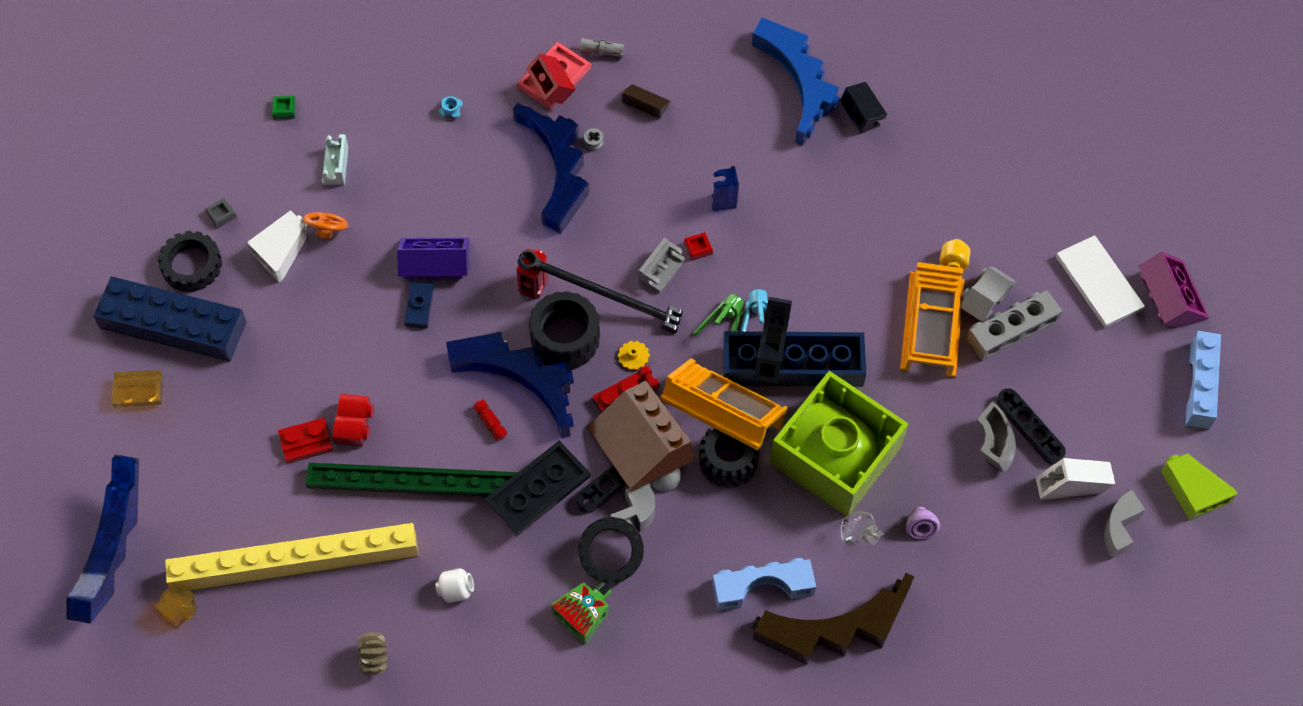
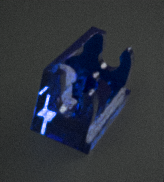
(725, 192)

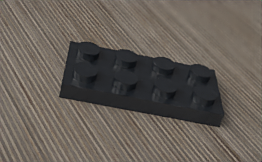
(537, 488)

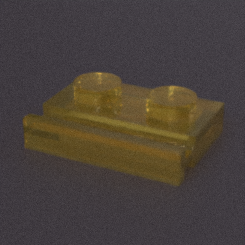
(137, 388)

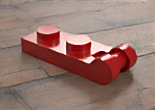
(610, 394)

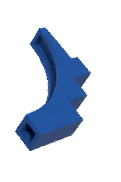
(807, 72)

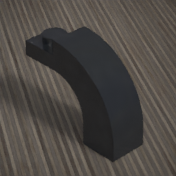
(773, 340)

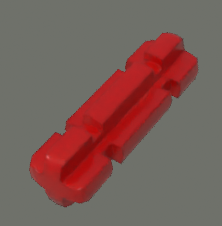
(490, 419)

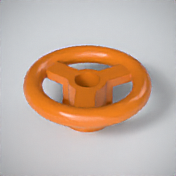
(325, 224)

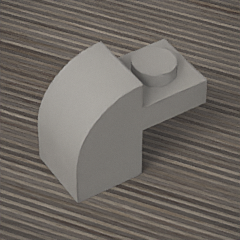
(641, 507)

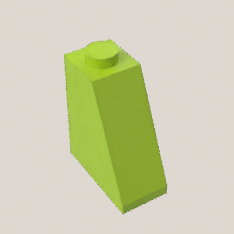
(1196, 486)

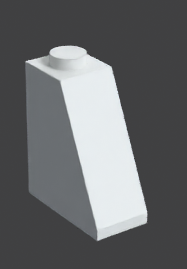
(279, 244)
(1075, 478)

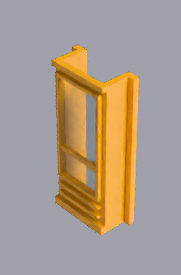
(933, 317)
(722, 403)

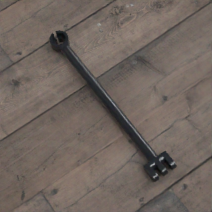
(669, 318)

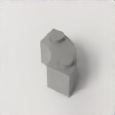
(985, 294)
(999, 438)

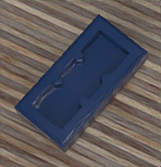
(419, 304)

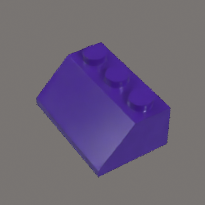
(433, 257)

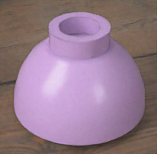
(922, 524)

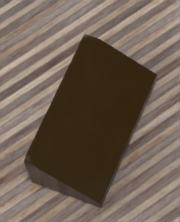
(645, 100)

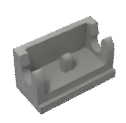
(661, 265)

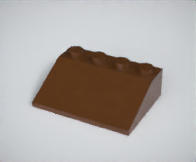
(641, 437)

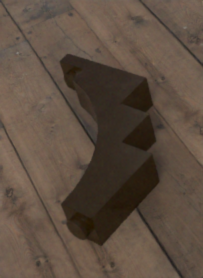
(800, 637)

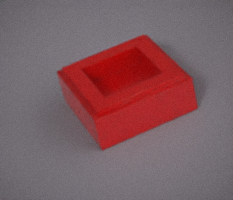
(698, 246)

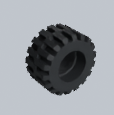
(724, 471)

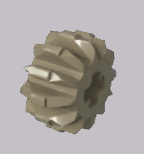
(372, 653)

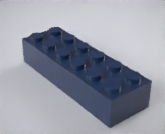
(170, 318)
(804, 359)

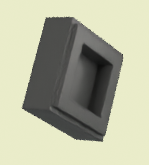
(220, 213)

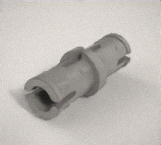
(602, 47)

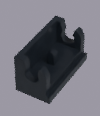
(863, 107)

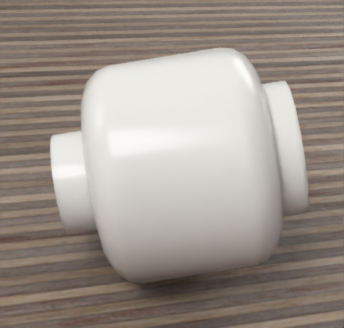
(455, 585)

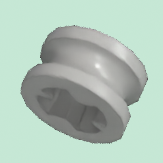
(593, 133)

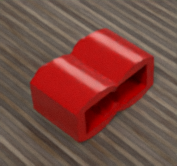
(352, 420)

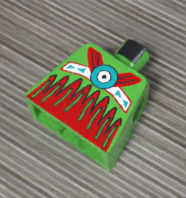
(583, 609)

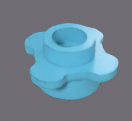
(448, 102)

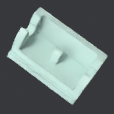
(335, 161)

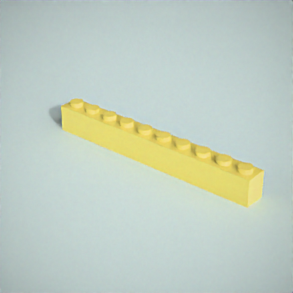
(292, 557)

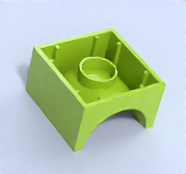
(838, 443)

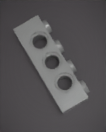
(988, 345)

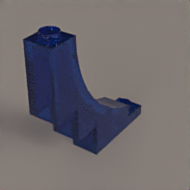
(109, 547)

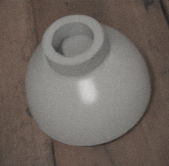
(668, 481)

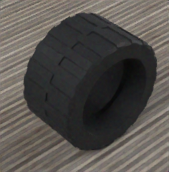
(564, 306)

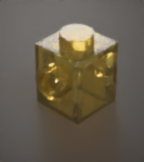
(177, 605)

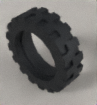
(180, 243)
(592, 568)

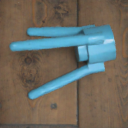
(758, 304)

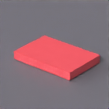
(572, 64)

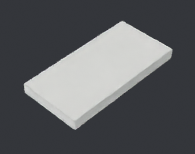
(1100, 281)

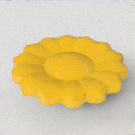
(633, 355)

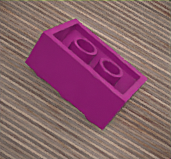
(1172, 290)

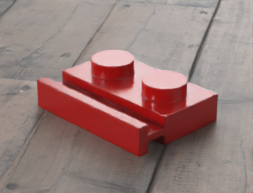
(305, 440)

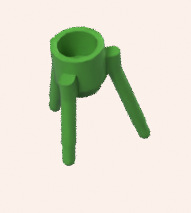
(729, 308)

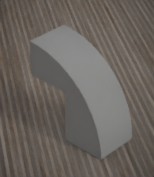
(1123, 513)

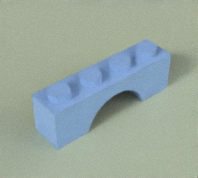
(1203, 398)
(793, 578)

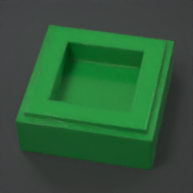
(283, 107)

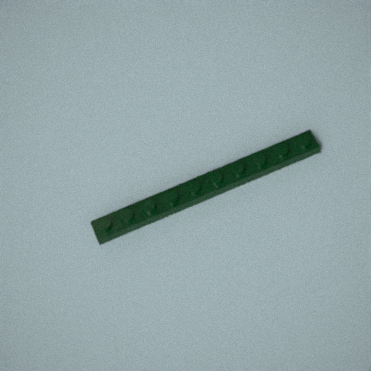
(405, 479)

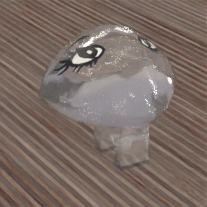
(860, 526)

